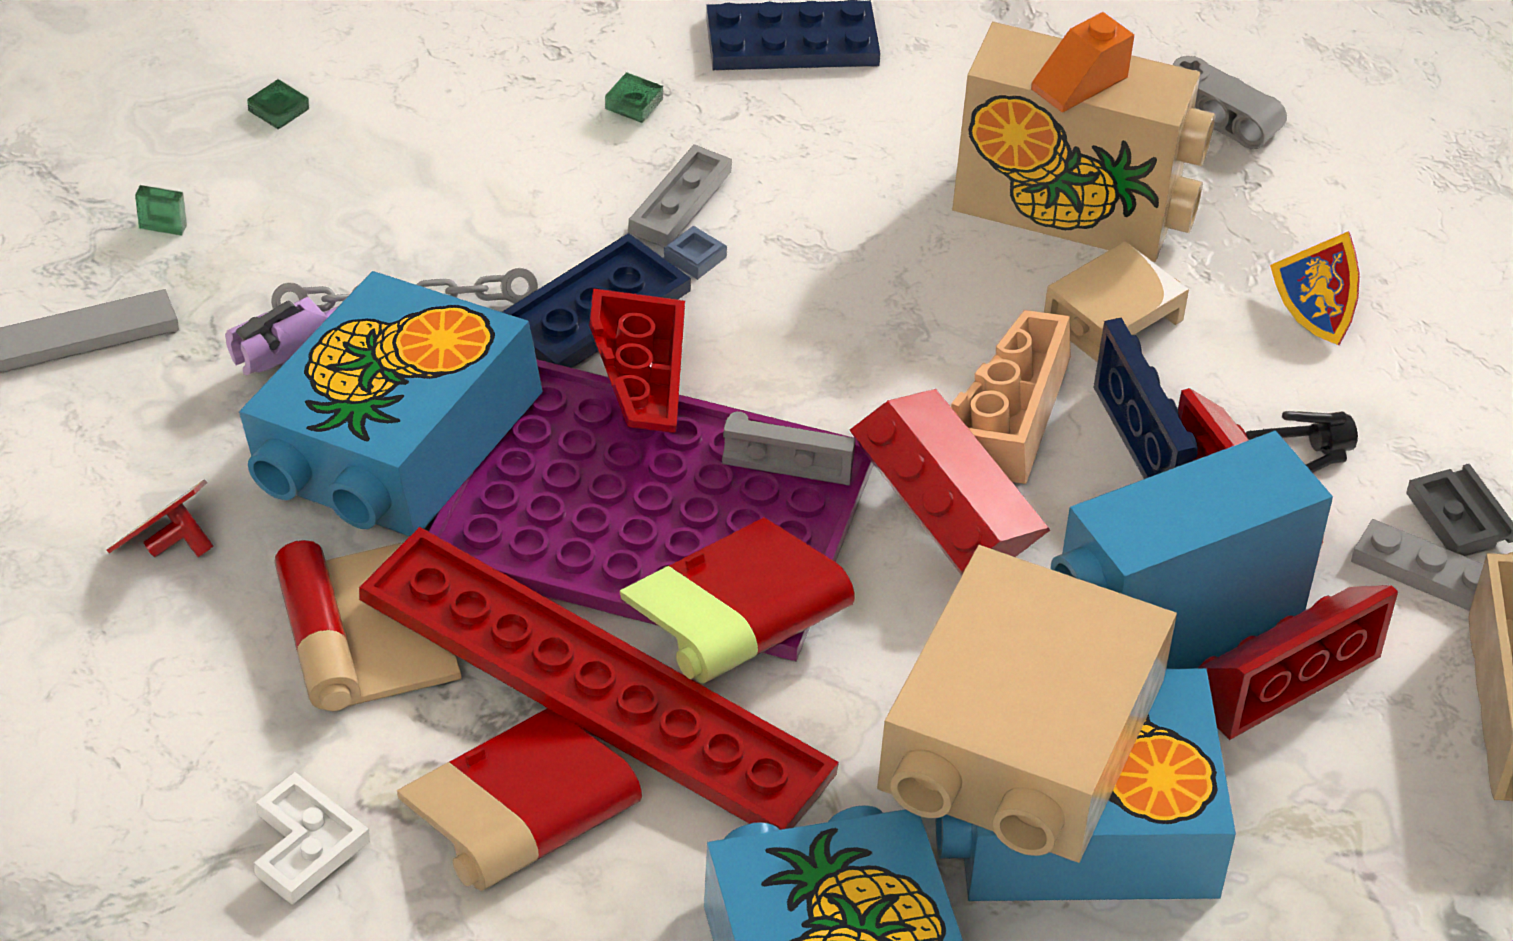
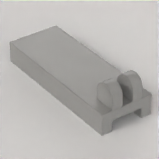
(787, 450)

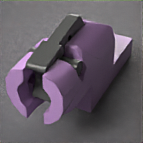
(274, 335)

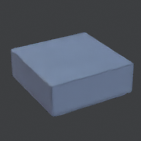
(695, 252)

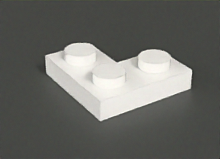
(315, 841)

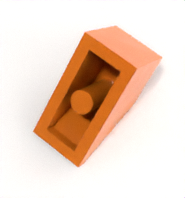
(1085, 62)

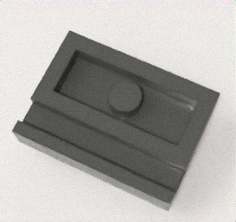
(1461, 510)

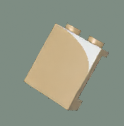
(1115, 287)

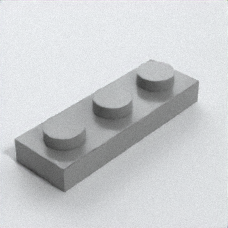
(680, 195)
(1418, 563)

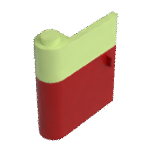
(741, 597)

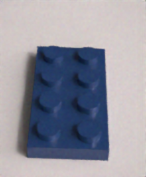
(792, 35)
(562, 307)
(1139, 405)

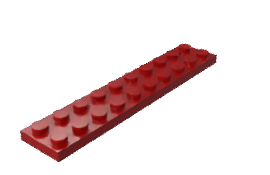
(599, 682)

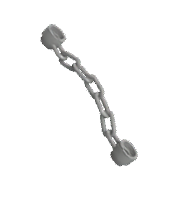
(453, 289)

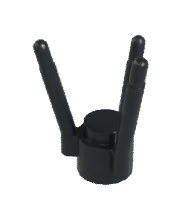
(1329, 433)

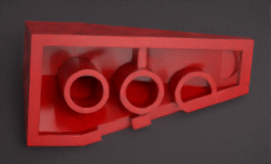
(641, 354)

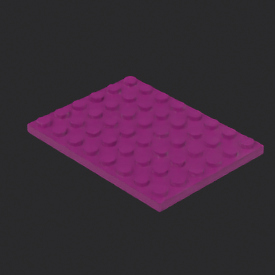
(597, 505)

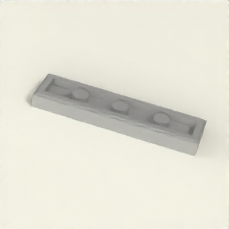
(86, 330)

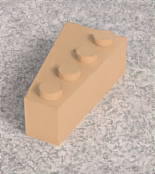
(1017, 391)

